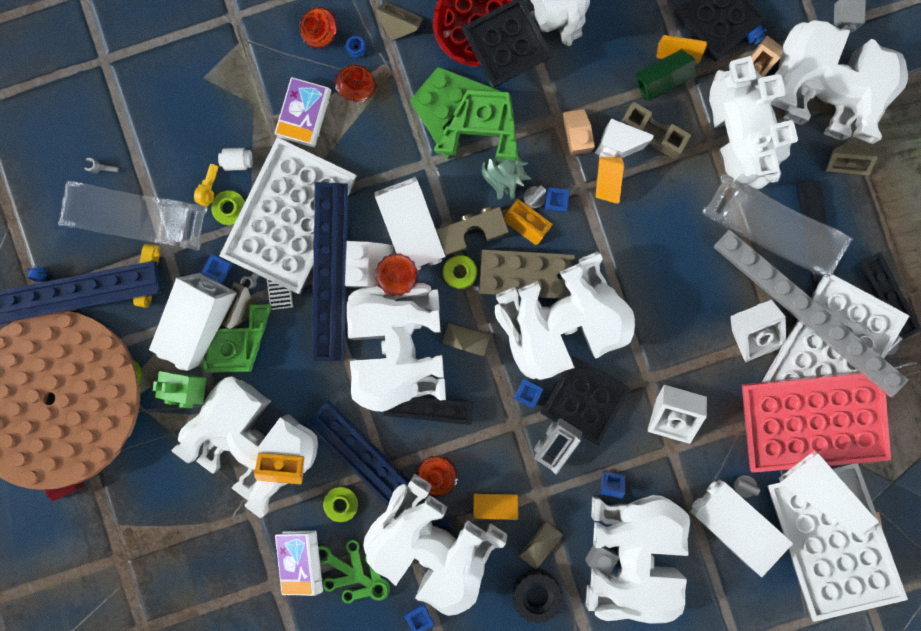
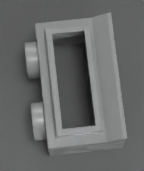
(565, 429)

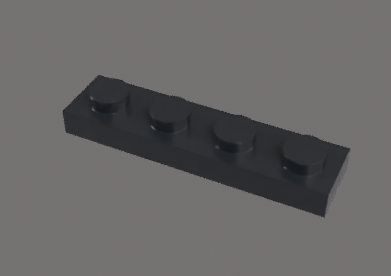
(887, 290)
(434, 410)

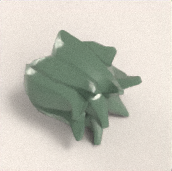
(504, 175)

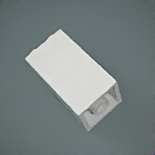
(410, 222)
(191, 320)
(823, 489)
(740, 527)

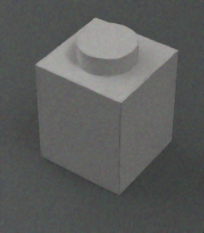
(849, 14)
(602, 559)

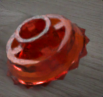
(318, 27)
(355, 83)
(396, 274)
(440, 474)

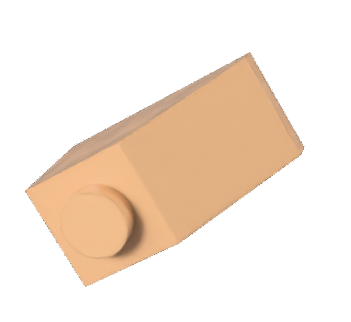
(766, 55)
(578, 132)

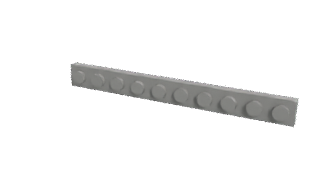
(811, 314)

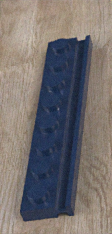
(329, 271)
(79, 292)
(362, 455)

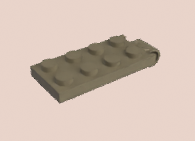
(518, 269)

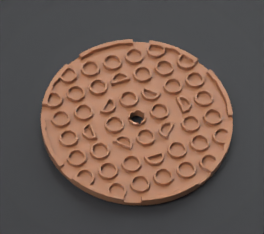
(92, 406)

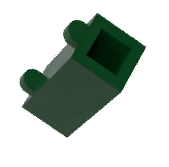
(665, 74)

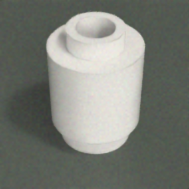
(235, 159)

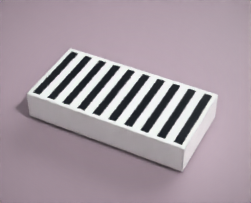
(279, 296)

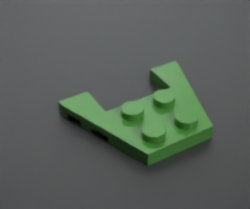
(440, 98)
(485, 115)
(237, 348)

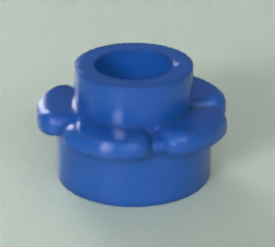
(756, 35)
(360, 42)
(37, 274)

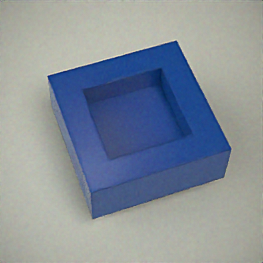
(556, 199)
(217, 268)
(528, 393)
(613, 484)
(419, 618)

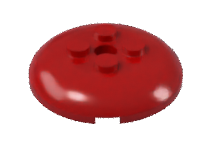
(447, 24)

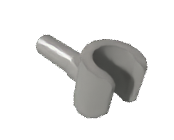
(97, 166)
(252, 278)

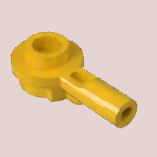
(203, 194)

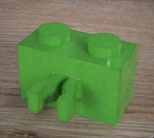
(180, 389)

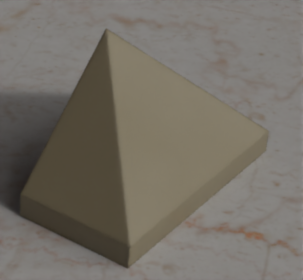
(397, 21)
(851, 159)
(239, 308)
(466, 339)
(540, 545)

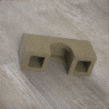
(666, 139)
(489, 222)

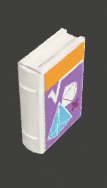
(303, 112)
(299, 563)

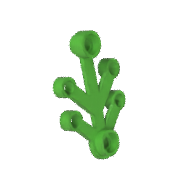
(354, 575)

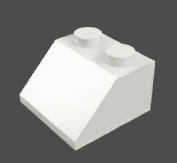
(621, 140)
(362, 262)
(759, 330)
(678, 414)

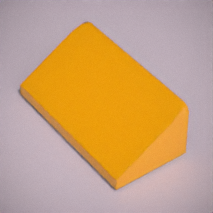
(671, 44)
(609, 179)
(527, 222)
(279, 468)
(495, 506)

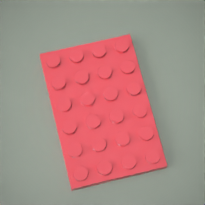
(832, 414)

